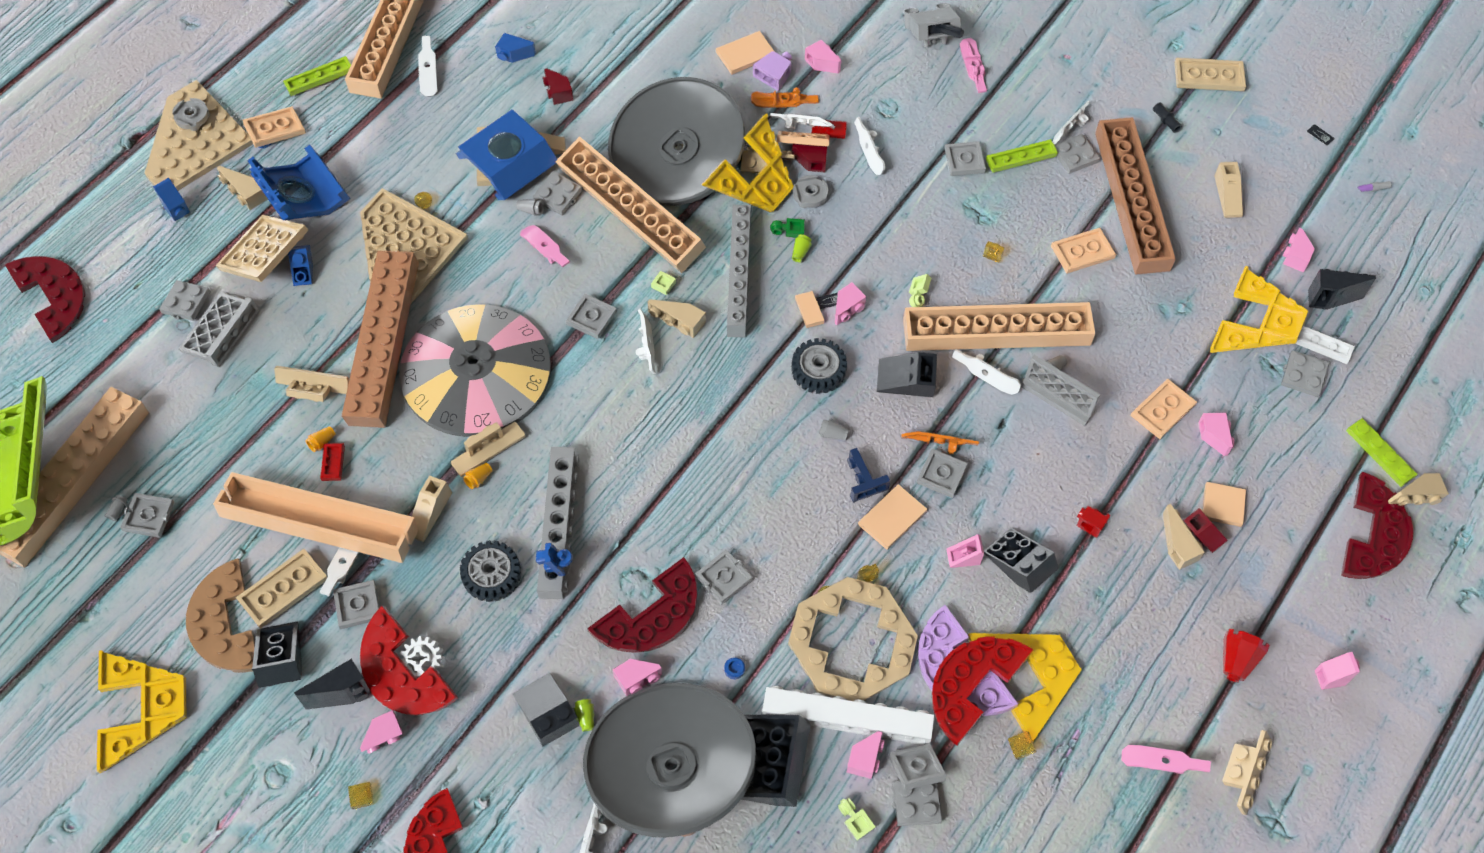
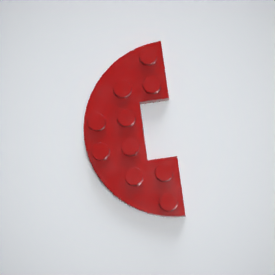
(963, 672)
(391, 679)
(432, 824)

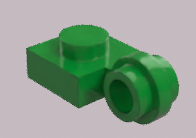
(792, 227)

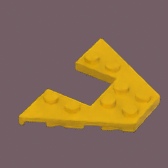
(770, 184)
(1279, 327)
(1054, 669)
(161, 706)

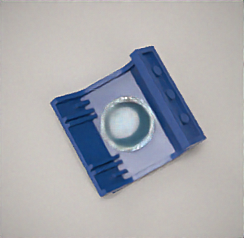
(508, 153)
(300, 188)

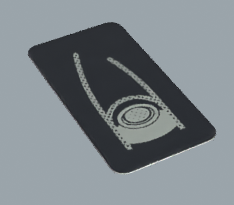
(1320, 134)
(827, 301)

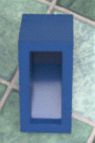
(514, 48)
(171, 199)

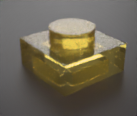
(993, 251)
(868, 573)
(1022, 745)
(360, 795)

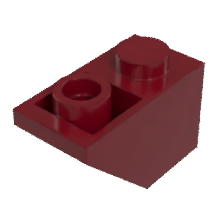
(558, 87)
(811, 156)
(1205, 530)

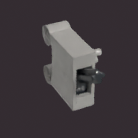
(933, 24)

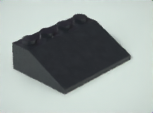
(779, 758)

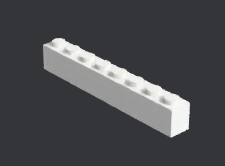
(851, 716)

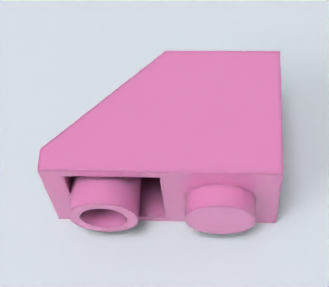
(822, 58)
(1299, 252)
(849, 302)
(1216, 432)
(1337, 671)
(635, 674)
(381, 729)
(864, 754)

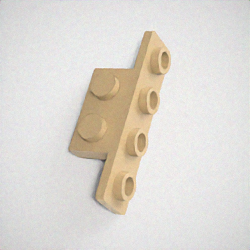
(754, 163)
(310, 384)
(486, 446)
(1245, 768)

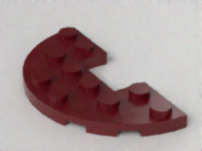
(59, 285)
(1389, 532)
(657, 623)

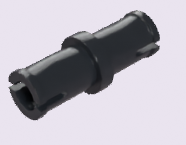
(1167, 117)

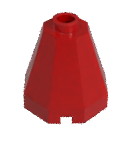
(1241, 654)

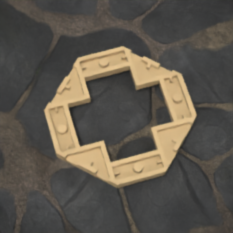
(890, 618)

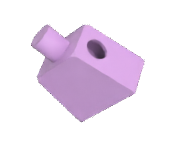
(773, 69)

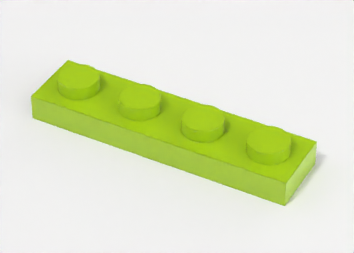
(317, 76)
(1021, 156)
(1381, 452)

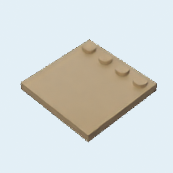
(262, 248)

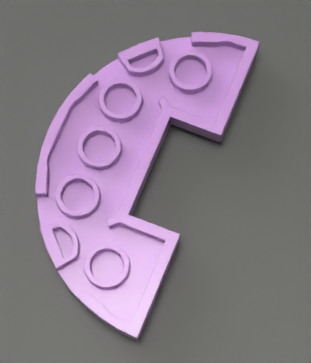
(937, 641)

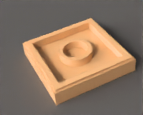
(1224, 503)

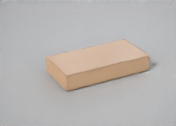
(809, 309)

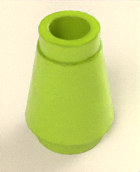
(801, 247)
(585, 713)

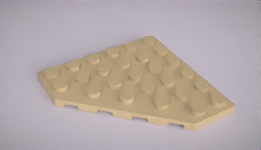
(190, 154)
(400, 226)

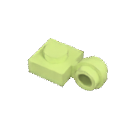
(918, 287)
(858, 823)

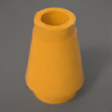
(318, 439)
(476, 476)

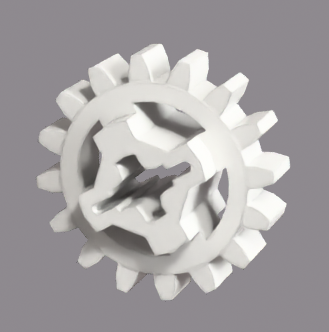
(418, 651)

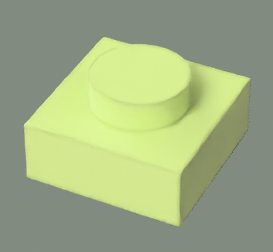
(663, 282)

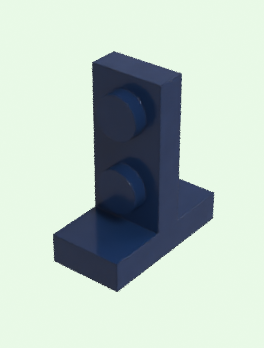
(866, 485)

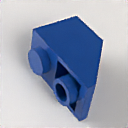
(301, 265)

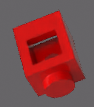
(1092, 520)

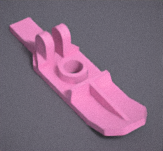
(972, 57)
(539, 239)
(1152, 758)

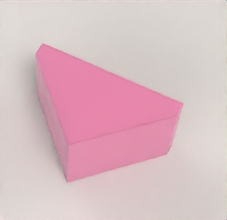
(966, 553)

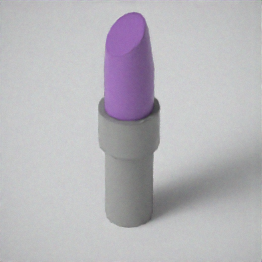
(1375, 186)

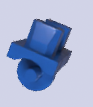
(554, 559)

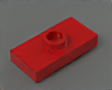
(838, 132)
(332, 462)

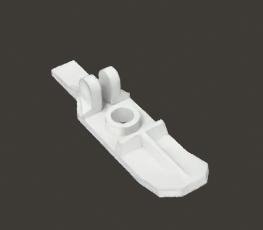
(427, 75)
(1078, 118)
(792, 119)
(870, 150)
(647, 350)
(994, 376)
(336, 571)
(593, 827)

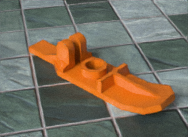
(774, 99)
(953, 442)

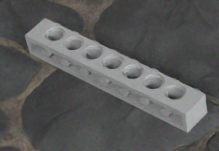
(738, 271)
(559, 458)

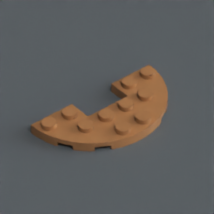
(209, 620)

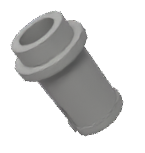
(116, 507)

